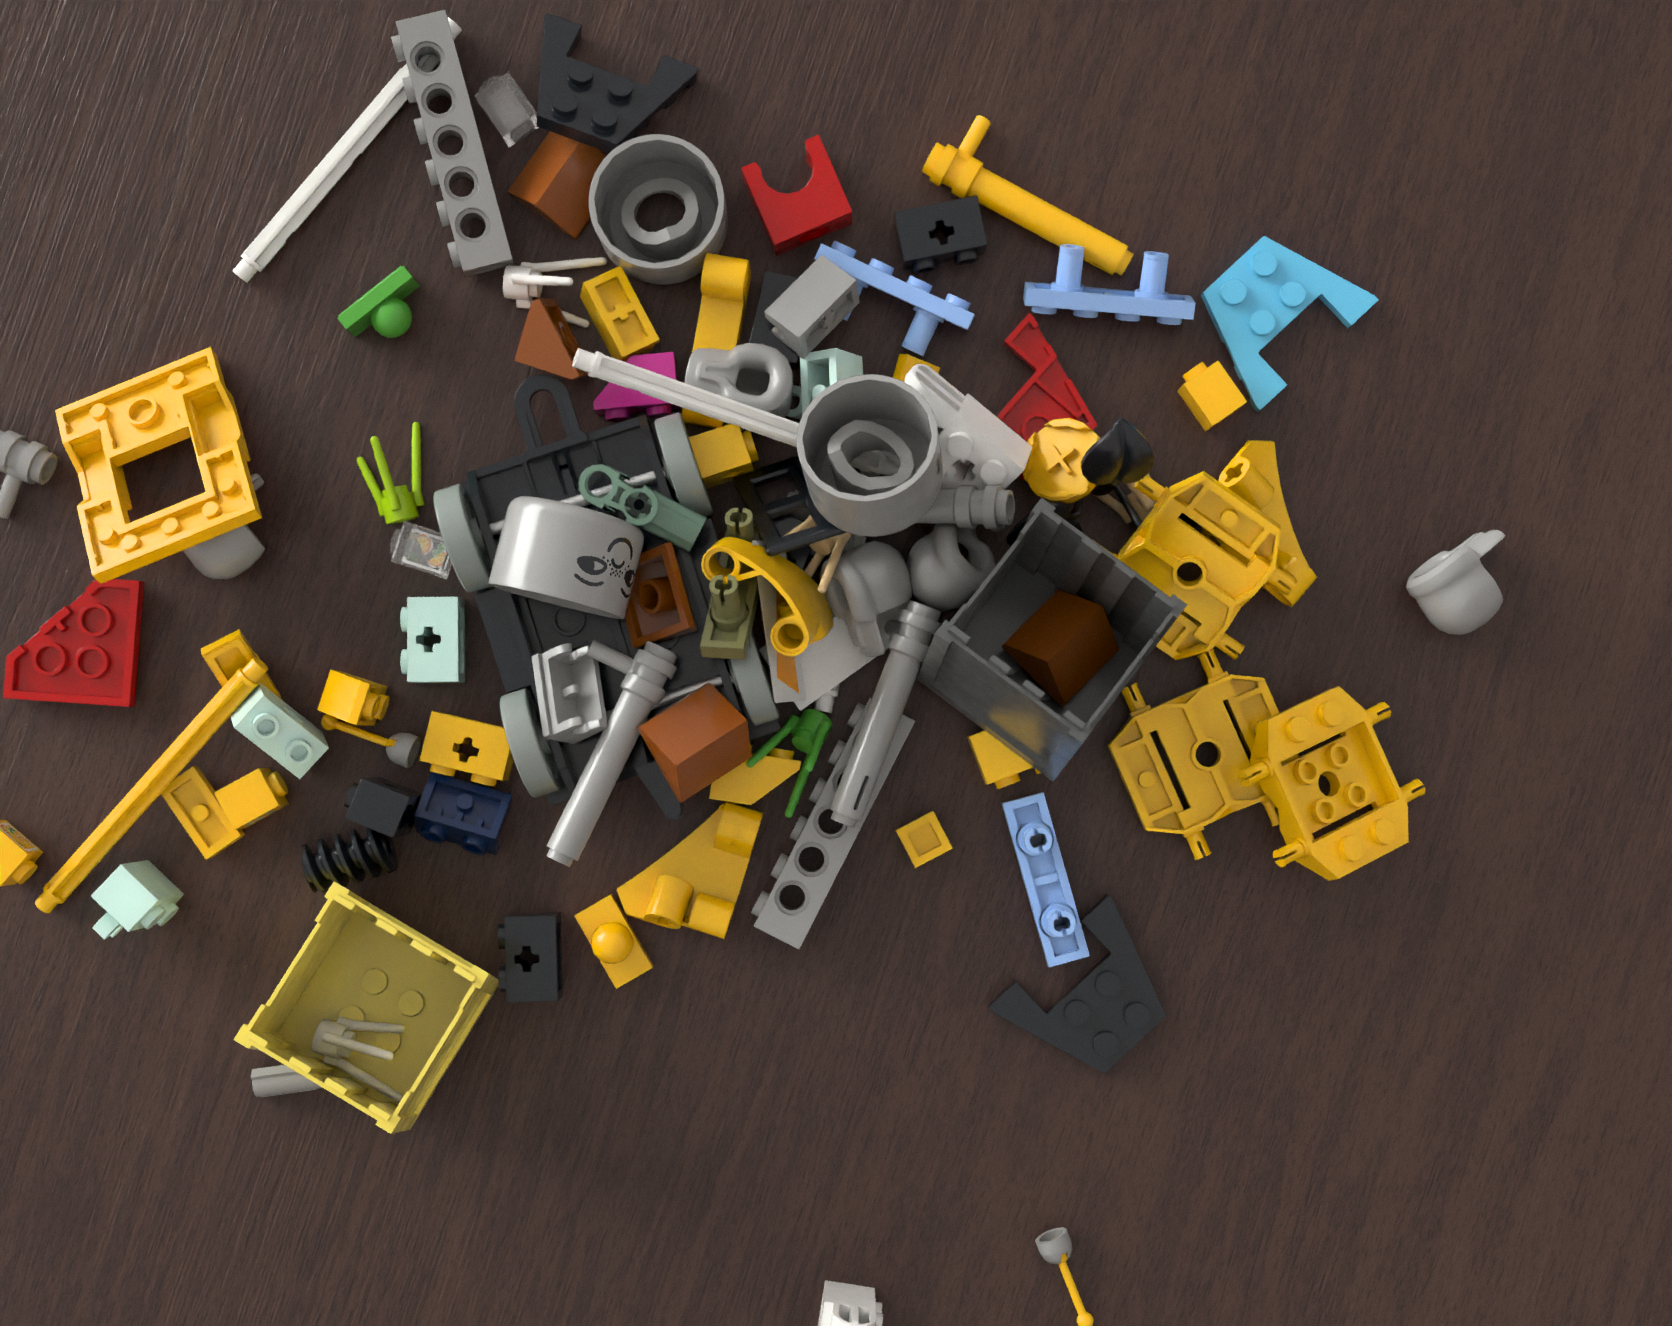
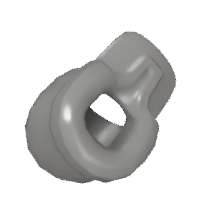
(745, 374)
(230, 552)
(940, 572)
(865, 585)
(1456, 587)

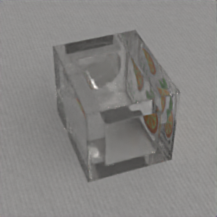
(507, 108)
(420, 550)

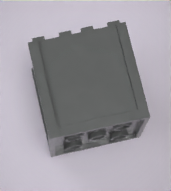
(993, 690)

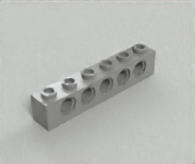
(433, 36)
(794, 923)

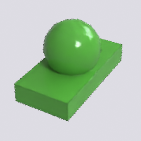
(383, 307)

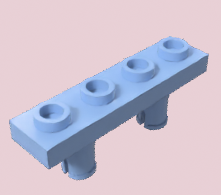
(1127, 305)
(928, 308)
(1045, 879)

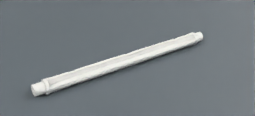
(331, 169)
(711, 405)

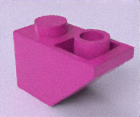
(618, 402)

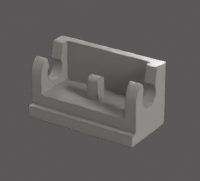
(813, 306)
(569, 694)

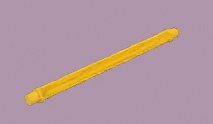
(151, 785)

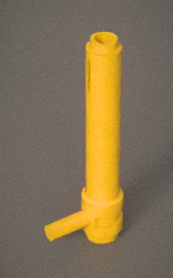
(968, 178)

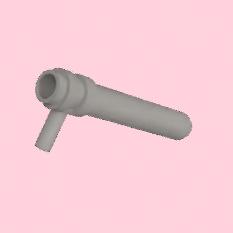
(21, 463)
(962, 507)
(908, 649)
(640, 692)

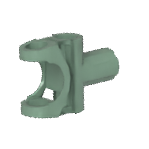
(659, 516)

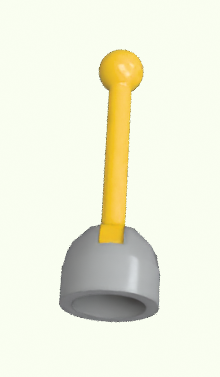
(400, 748)
(1056, 1248)

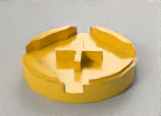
(1056, 460)

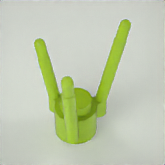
(396, 502)

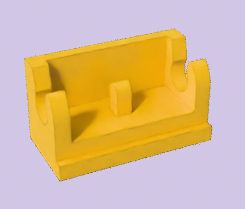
(618, 315)

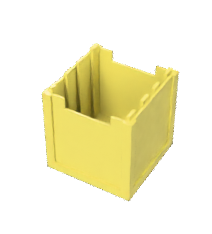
(380, 971)

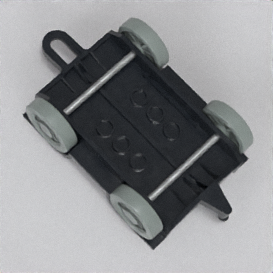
(520, 627)

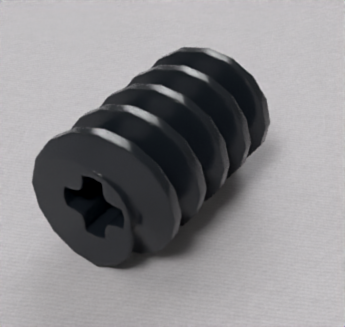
(348, 860)

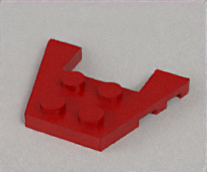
(1048, 391)

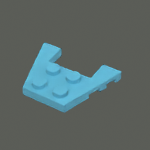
(1262, 297)

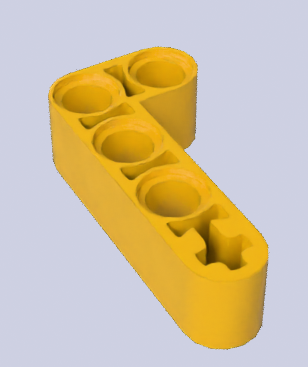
(721, 313)

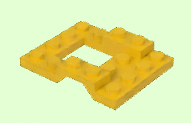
(139, 419)

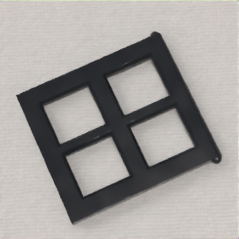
(763, 514)

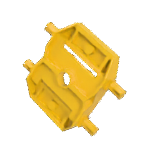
(1226, 583)
(1182, 727)
(1356, 776)

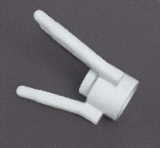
(527, 281)
(338, 1040)

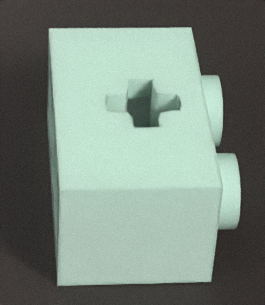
(447, 620)
(279, 731)

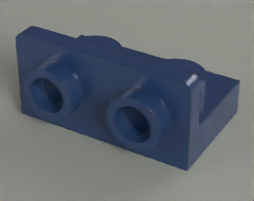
(462, 814)

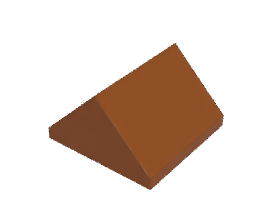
(559, 182)
(548, 341)
(659, 599)
(1063, 644)
(697, 740)

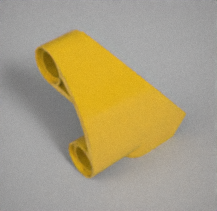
(1256, 479)
(804, 612)
(699, 877)

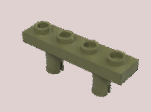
(731, 604)

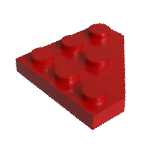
(83, 651)

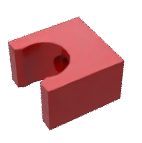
(801, 215)

